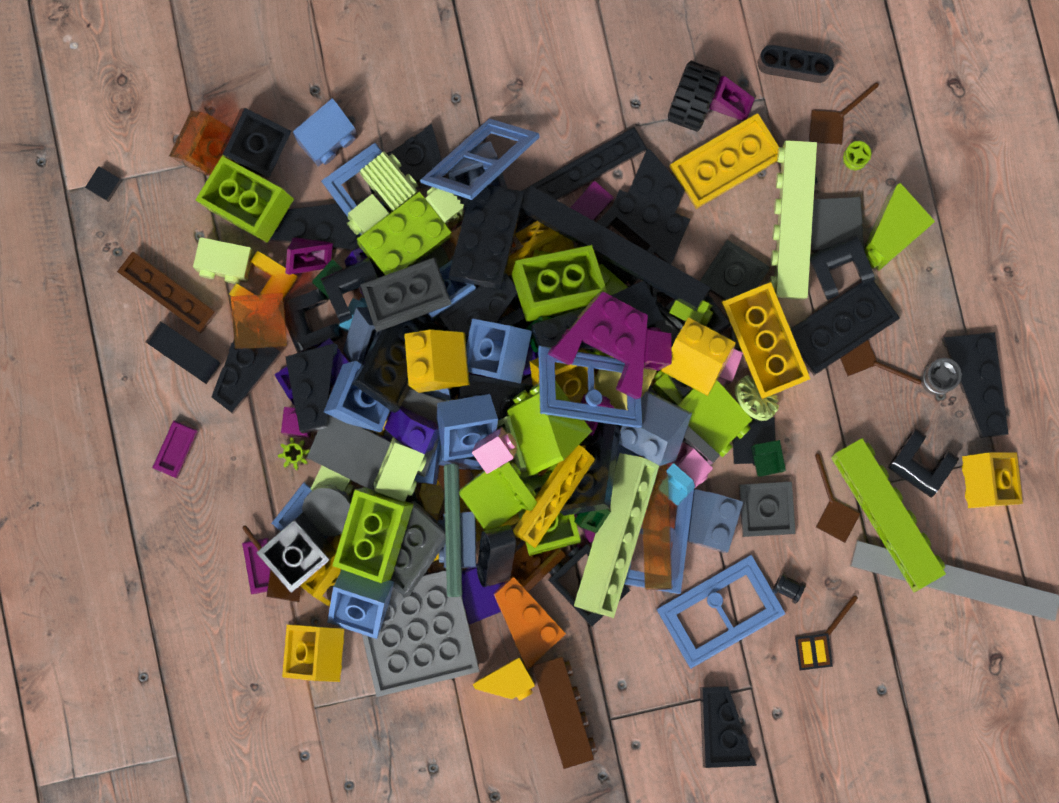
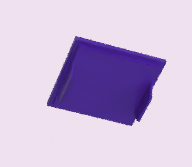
(478, 600)

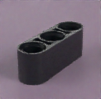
(807, 59)
(183, 352)
(496, 555)

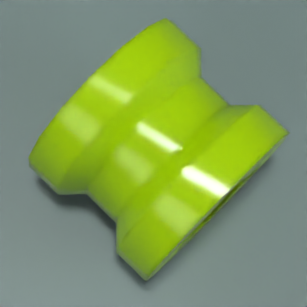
(860, 151)

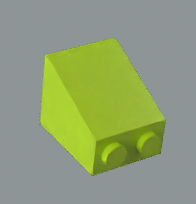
(896, 227)
(716, 417)
(544, 437)

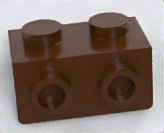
(531, 569)

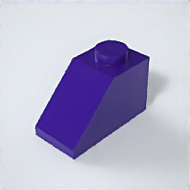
(413, 430)

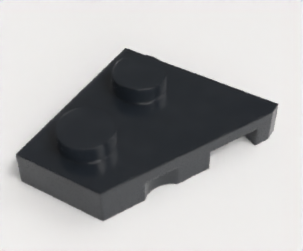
(656, 183)

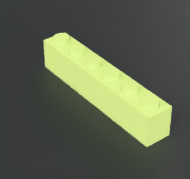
(794, 219)
(617, 537)

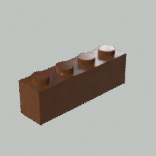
(563, 712)

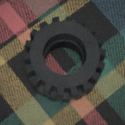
(693, 96)

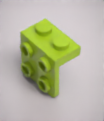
(498, 496)

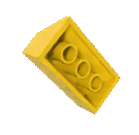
(766, 340)

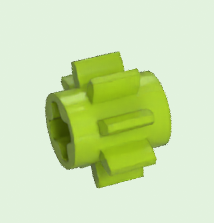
(288, 449)

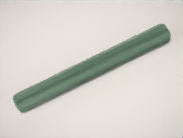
(453, 530)

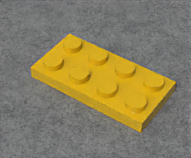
(726, 161)

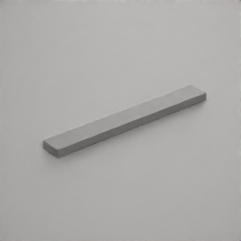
(965, 584)

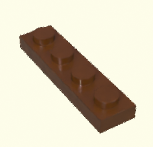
(166, 292)

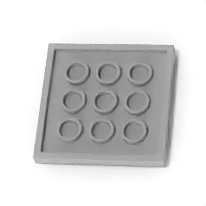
(421, 639)

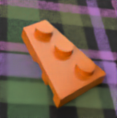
(527, 621)

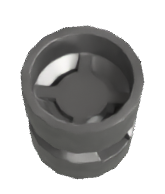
(941, 376)

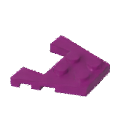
(613, 330)

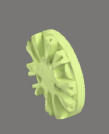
(754, 400)

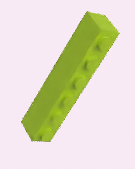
(888, 515)

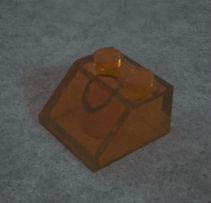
(200, 142)
(259, 320)

